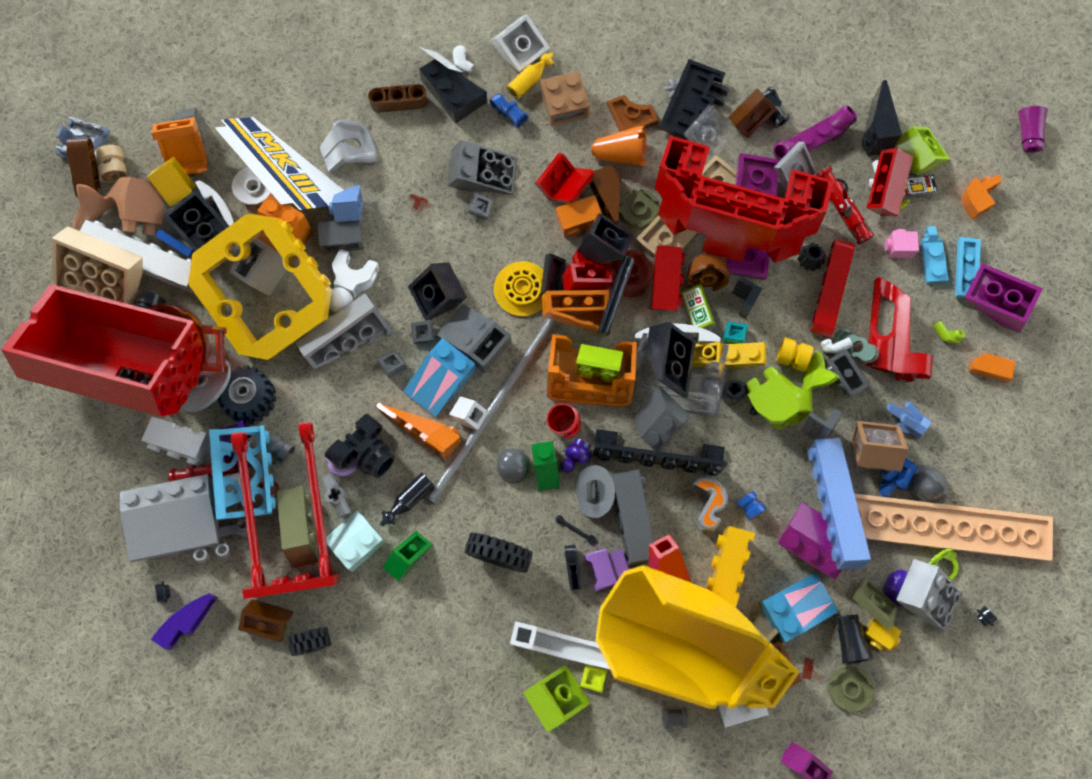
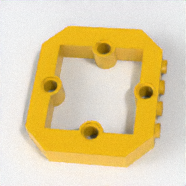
(222, 249)

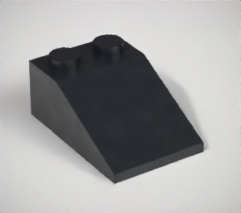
(882, 124)
(195, 220)
(671, 356)

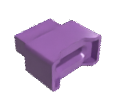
(606, 567)

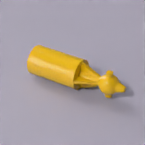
(529, 76)

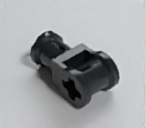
(778, 117)

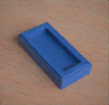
(175, 243)

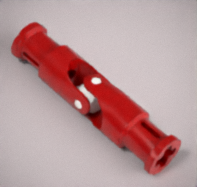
(844, 203)

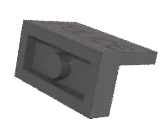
(818, 428)

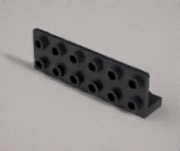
(710, 460)

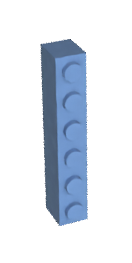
(838, 504)

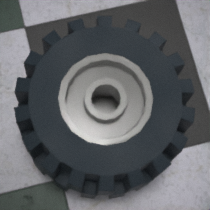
(255, 396)

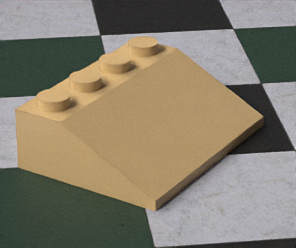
(95, 266)

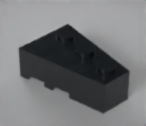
(452, 90)

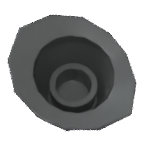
(928, 485)

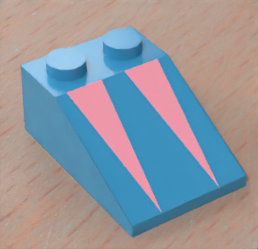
(440, 377)
(798, 607)

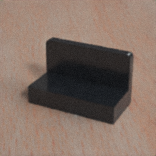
(747, 291)

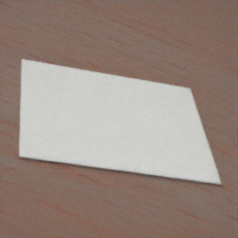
(441, 59)

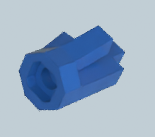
(897, 479)

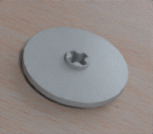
(208, 388)

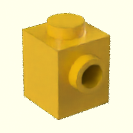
(881, 637)

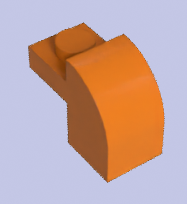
(976, 195)

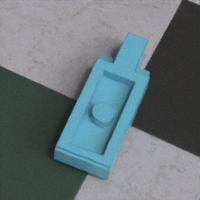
(933, 257)

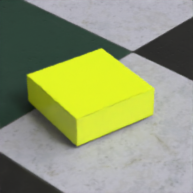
(593, 678)

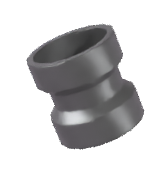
(280, 448)

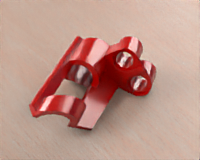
(895, 347)

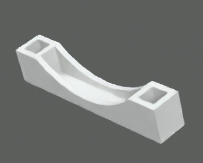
(557, 645)

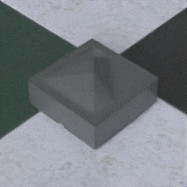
(480, 206)
(423, 331)
(391, 364)

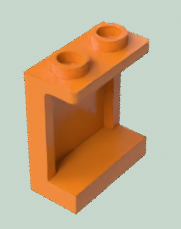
(184, 142)

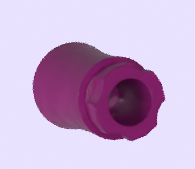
(1032, 128)

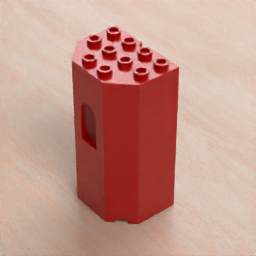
(87, 340)

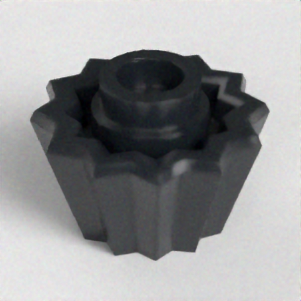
(811, 256)

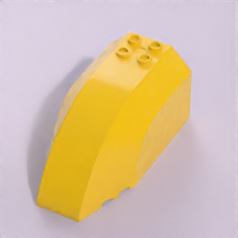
(688, 644)

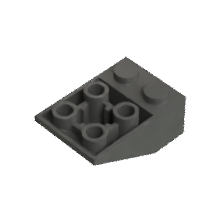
(481, 169)
(475, 337)

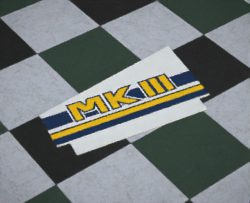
(277, 165)

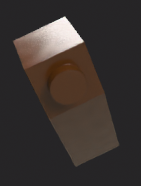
(606, 189)

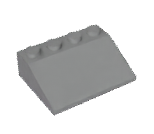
(169, 518)

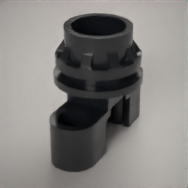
(369, 451)

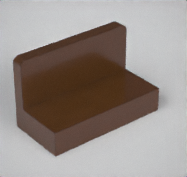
(752, 113)
(264, 620)

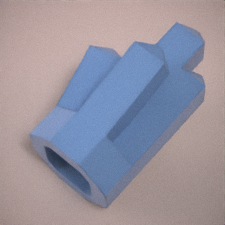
(911, 419)

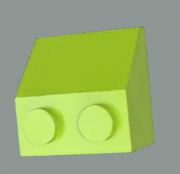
(924, 149)
(556, 698)

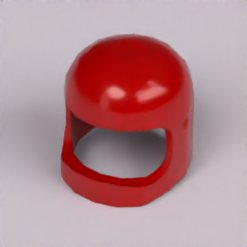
(564, 421)

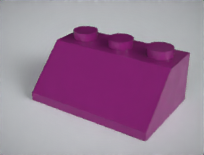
(807, 538)

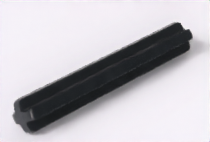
(616, 295)

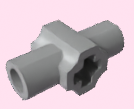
(340, 505)

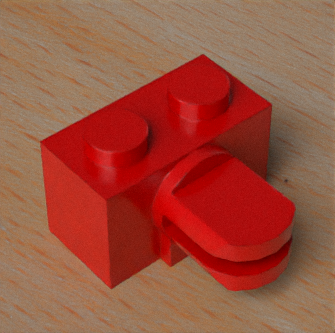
(586, 275)

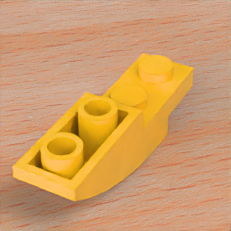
(738, 354)

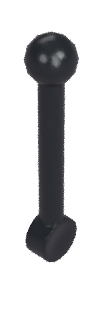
(590, 538)

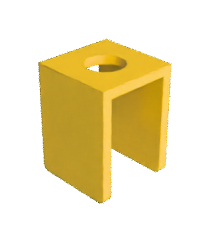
(171, 181)

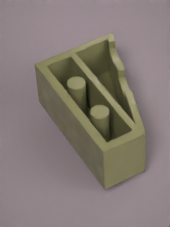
(296, 526)

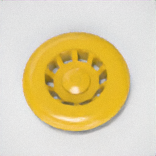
(521, 287)

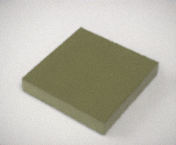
(876, 603)

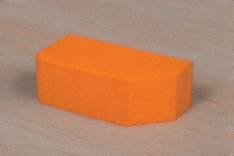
(993, 367)

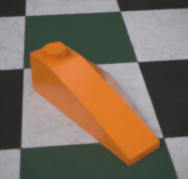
(432, 434)

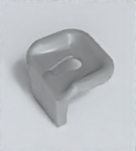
(337, 152)

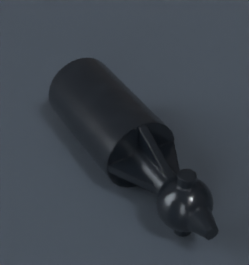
(408, 498)

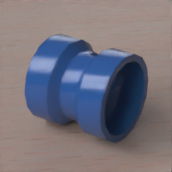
(750, 505)

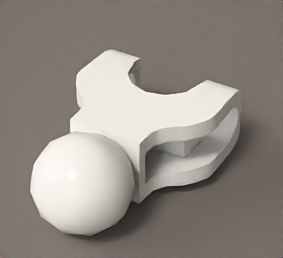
(349, 281)

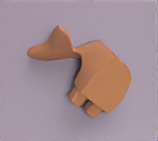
(135, 199)

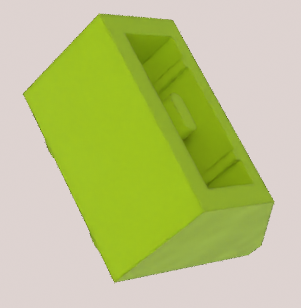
(598, 363)

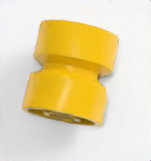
(794, 354)

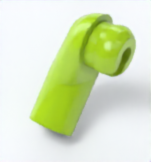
(947, 335)

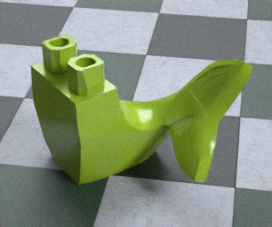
(784, 402)

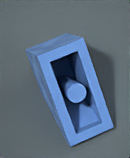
(347, 205)

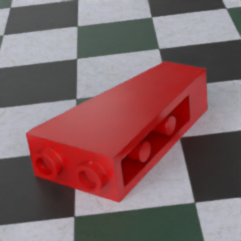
(667, 558)

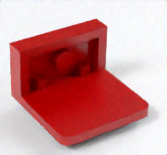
(563, 181)

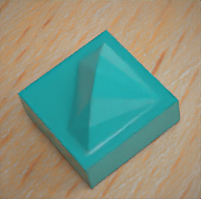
(735, 333)

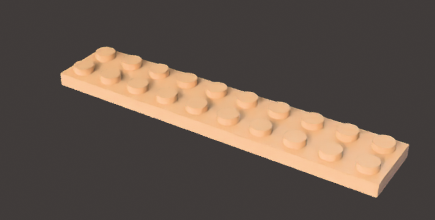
(956, 527)

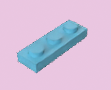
(966, 264)

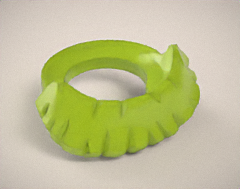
(948, 554)

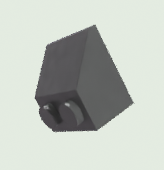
(660, 419)

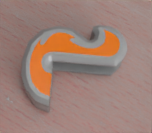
(715, 504)

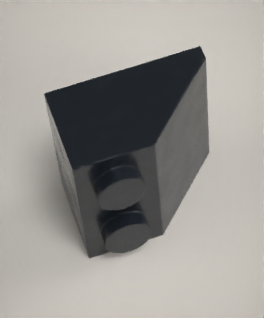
(605, 241)
(437, 290)

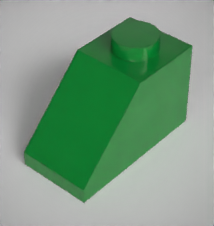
(545, 465)
(407, 555)

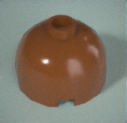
(708, 271)

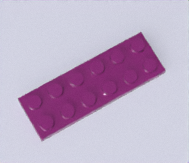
(759, 175)

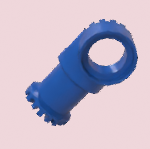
(509, 109)

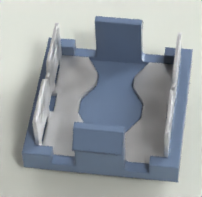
(81, 129)

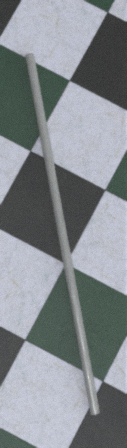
(491, 409)

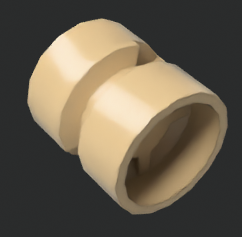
(110, 163)

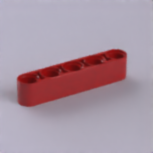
(833, 288)

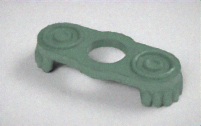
(867, 354)

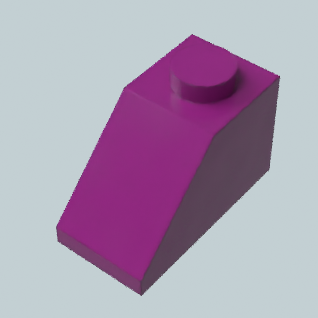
(804, 763)

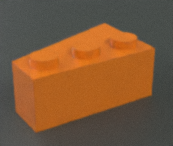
(576, 308)

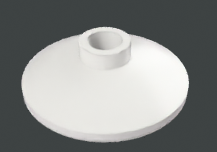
(242, 187)

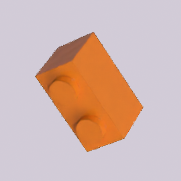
(577, 215)

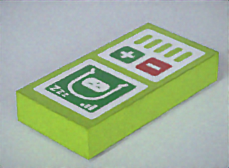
(698, 307)

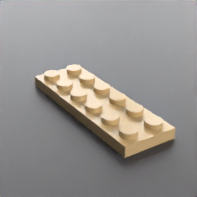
(658, 233)

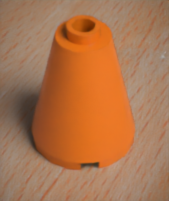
(622, 147)

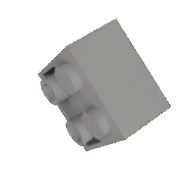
(261, 269)

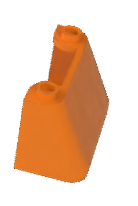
(568, 386)

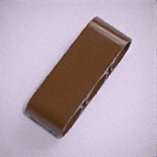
(407, 100)
(83, 163)

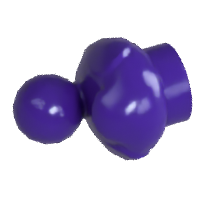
(575, 452)

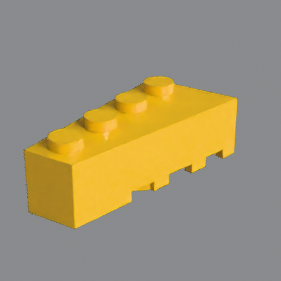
(729, 562)

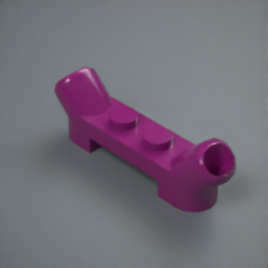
(820, 133)

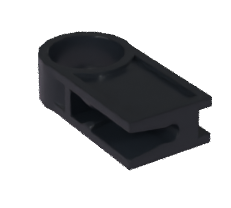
(572, 567)

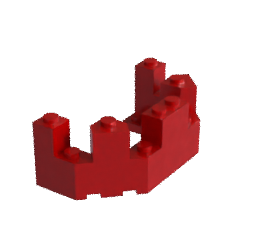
(734, 214)

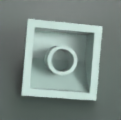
(354, 541)

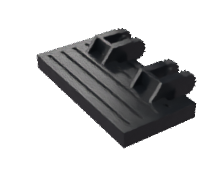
(693, 97)

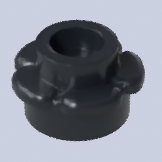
(162, 592)
(986, 616)

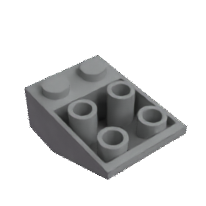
(929, 594)

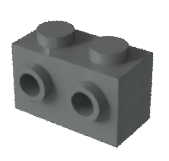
(340, 235)
(849, 374)

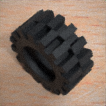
(309, 641)

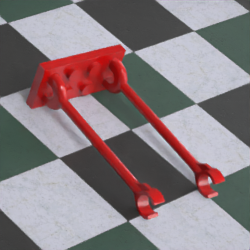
(302, 581)

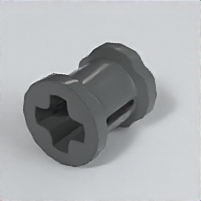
(674, 717)

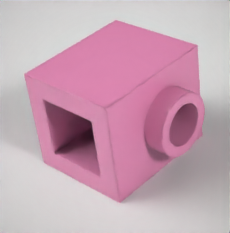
(902, 244)

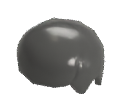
(512, 465)

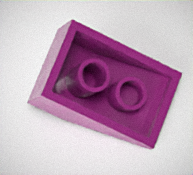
(1003, 297)

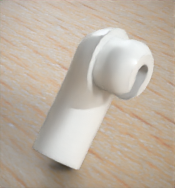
(460, 60)

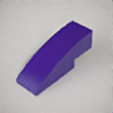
(183, 621)

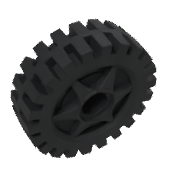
(498, 552)

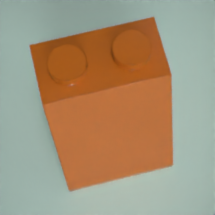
(296, 219)

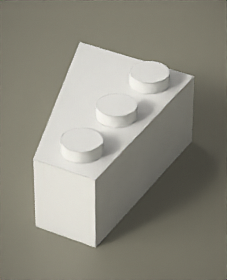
(177, 441)

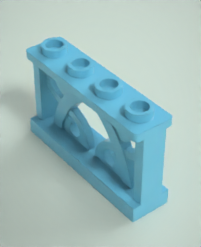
(224, 499)

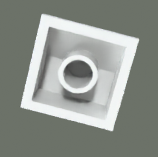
(520, 43)

